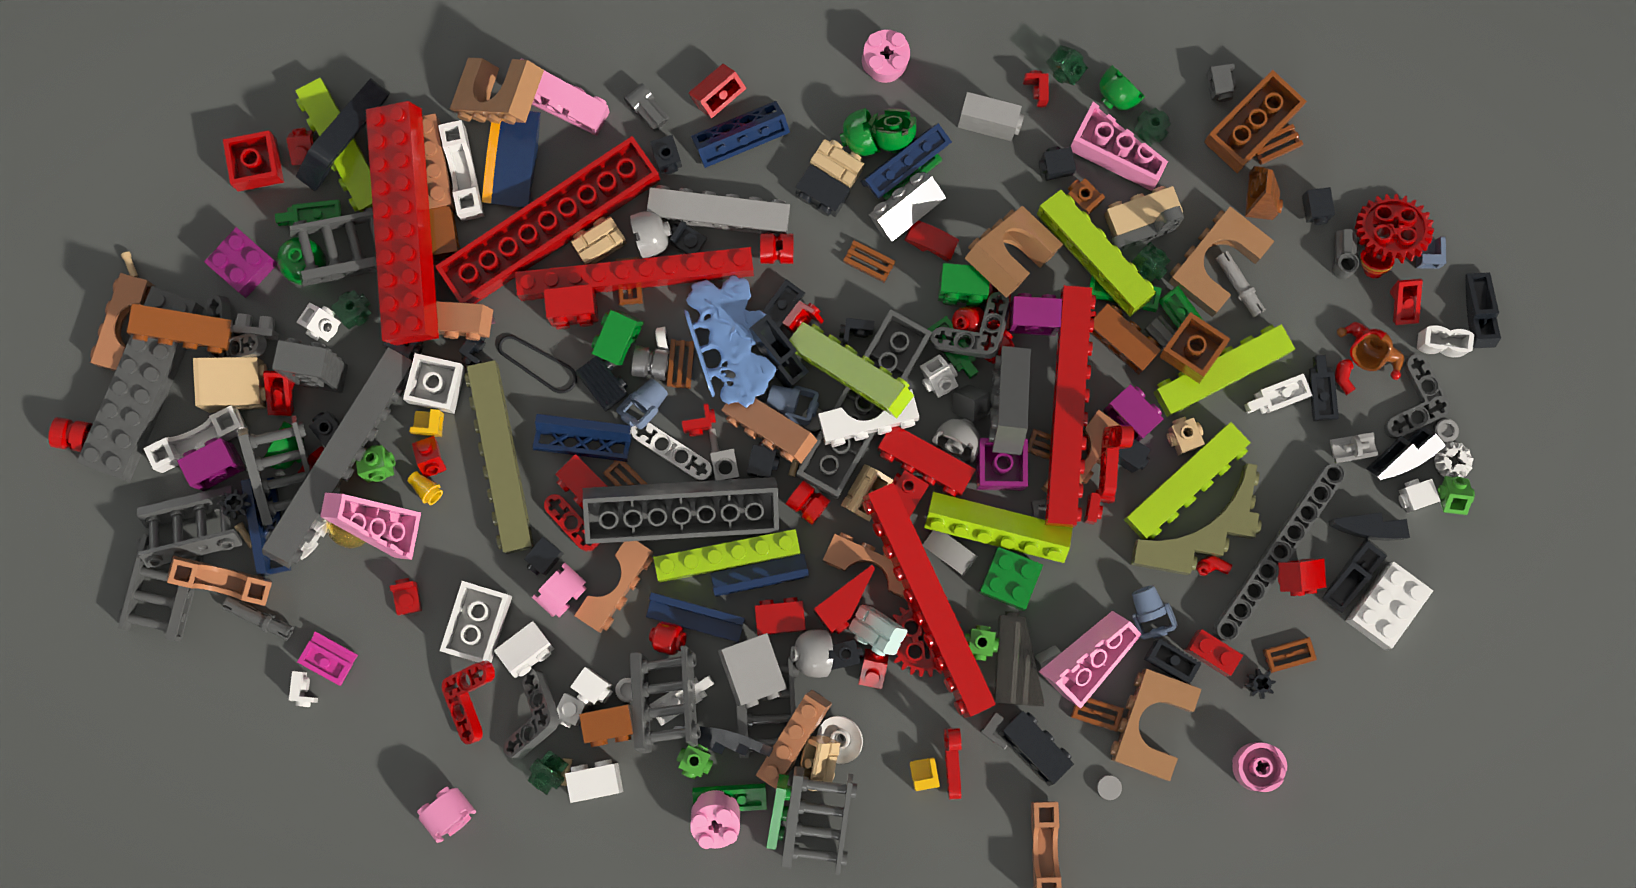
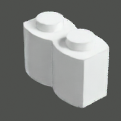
(1442, 340)

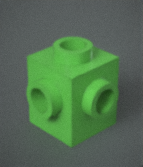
(376, 464)
(1456, 495)
(972, 638)
(704, 761)

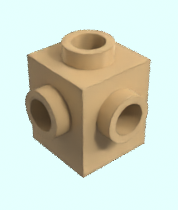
(1180, 441)

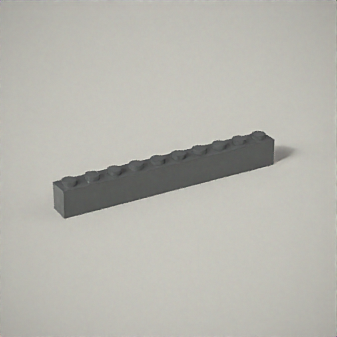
(338, 458)

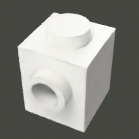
(1418, 495)
(569, 710)

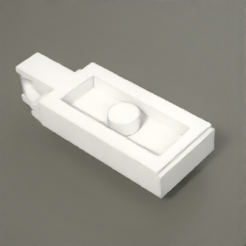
(1280, 395)
(676, 697)

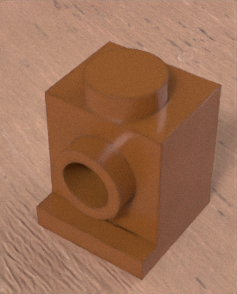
(1089, 203)

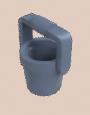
(786, 399)
(647, 400)
(1149, 607)

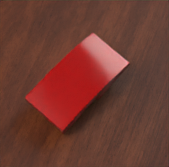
(932, 239)

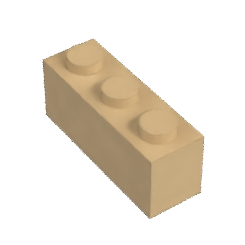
(1140, 210)

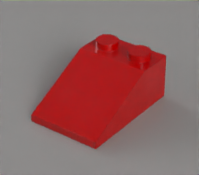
(840, 606)

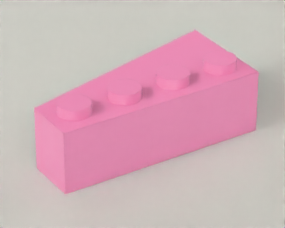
(570, 104)
(1117, 149)
(379, 524)
(1091, 658)

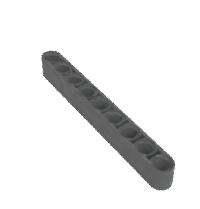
(1288, 545)

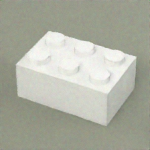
(1389, 605)
(475, 623)

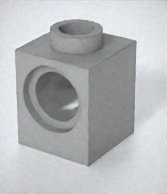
(721, 457)

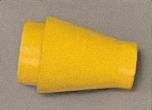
(425, 488)

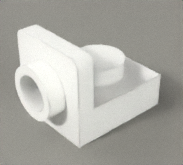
(298, 687)

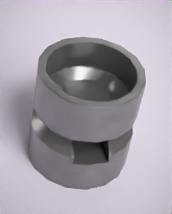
(650, 363)

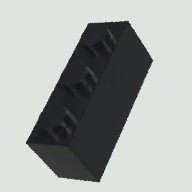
(1036, 747)

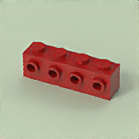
(926, 460)

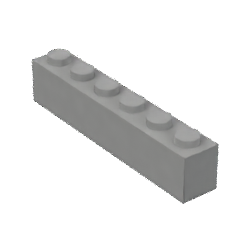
(719, 212)

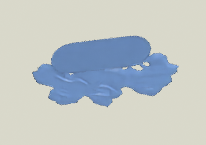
(731, 337)

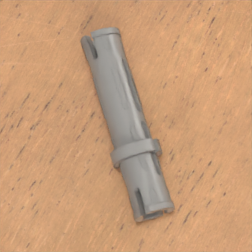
(1240, 284)

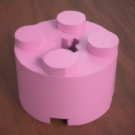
(888, 43)
(560, 590)
(1272, 772)
(446, 813)
(715, 820)

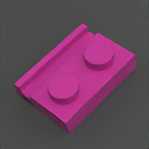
(327, 658)

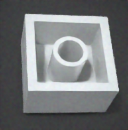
(434, 383)
(593, 782)

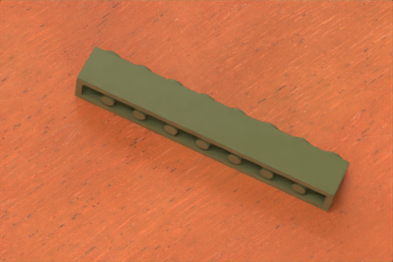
(500, 457)

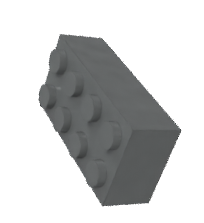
(310, 365)
(1010, 400)

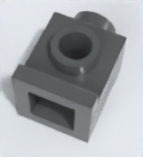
(1221, 82)

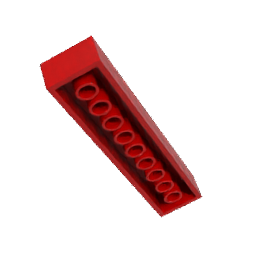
(548, 222)
(402, 223)

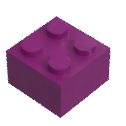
(240, 262)
(1035, 315)
(1133, 410)
(211, 464)
(1001, 470)

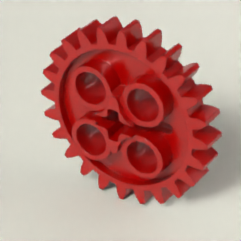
(1394, 228)
(921, 663)

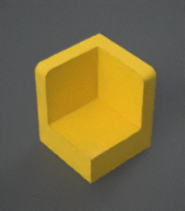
(428, 423)
(924, 774)

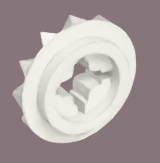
(1444, 465)

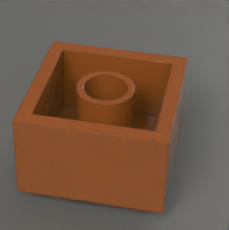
(1194, 347)
(607, 724)

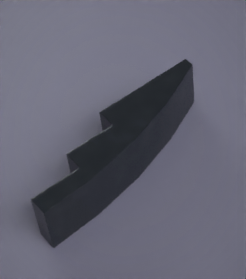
(717, 739)

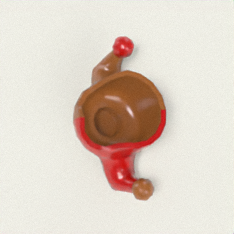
(1372, 349)

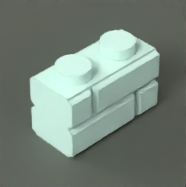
(877, 630)

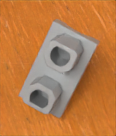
(266, 327)
(1353, 448)

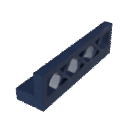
(741, 135)
(906, 161)
(585, 430)
(257, 531)
(759, 575)
(695, 617)

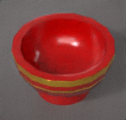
(1374, 266)

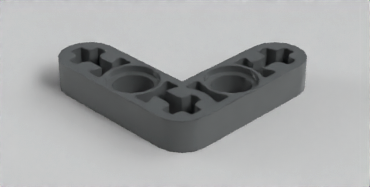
(1164, 224)
(224, 312)
(979, 339)
(1427, 399)
(544, 718)

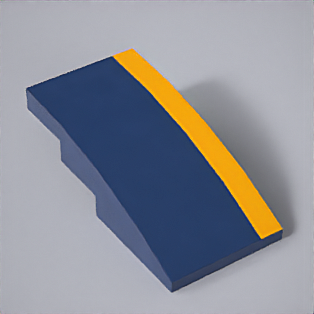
(511, 162)

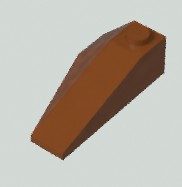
(1263, 194)

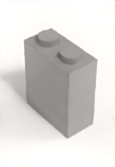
(991, 117)
(752, 671)

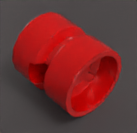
(768, 246)
(66, 434)
(807, 502)

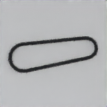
(543, 353)

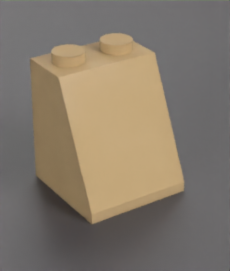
(228, 383)

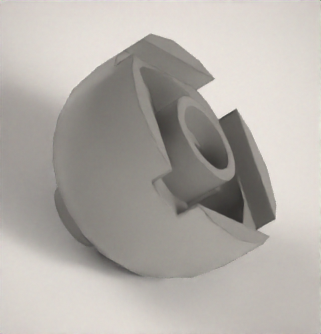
(650, 233)
(958, 439)
(812, 653)

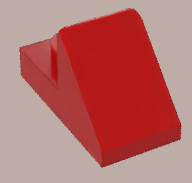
(1407, 301)
(278, 394)

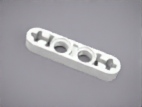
(669, 453)

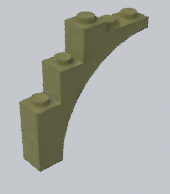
(1234, 520)

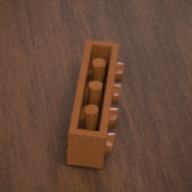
(179, 327)

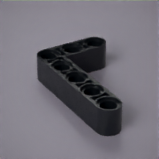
(339, 134)

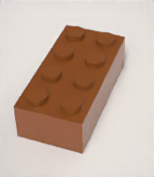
(1255, 121)

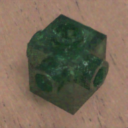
(1067, 65)
(1152, 133)
(1151, 262)
(352, 309)
(547, 772)

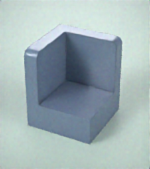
(1434, 256)

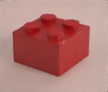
(253, 161)
(571, 306)

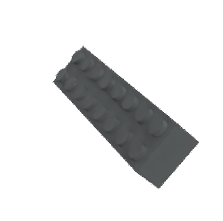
(894, 348)
(135, 397)
(680, 510)

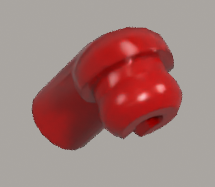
(1342, 375)
(1213, 563)

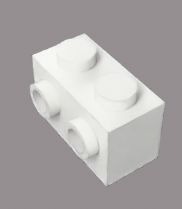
(524, 650)
(592, 687)

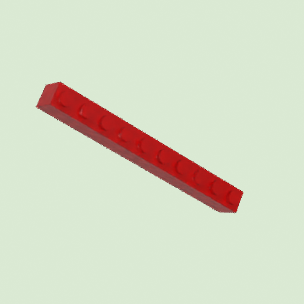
(638, 272)
(1068, 407)
(928, 600)

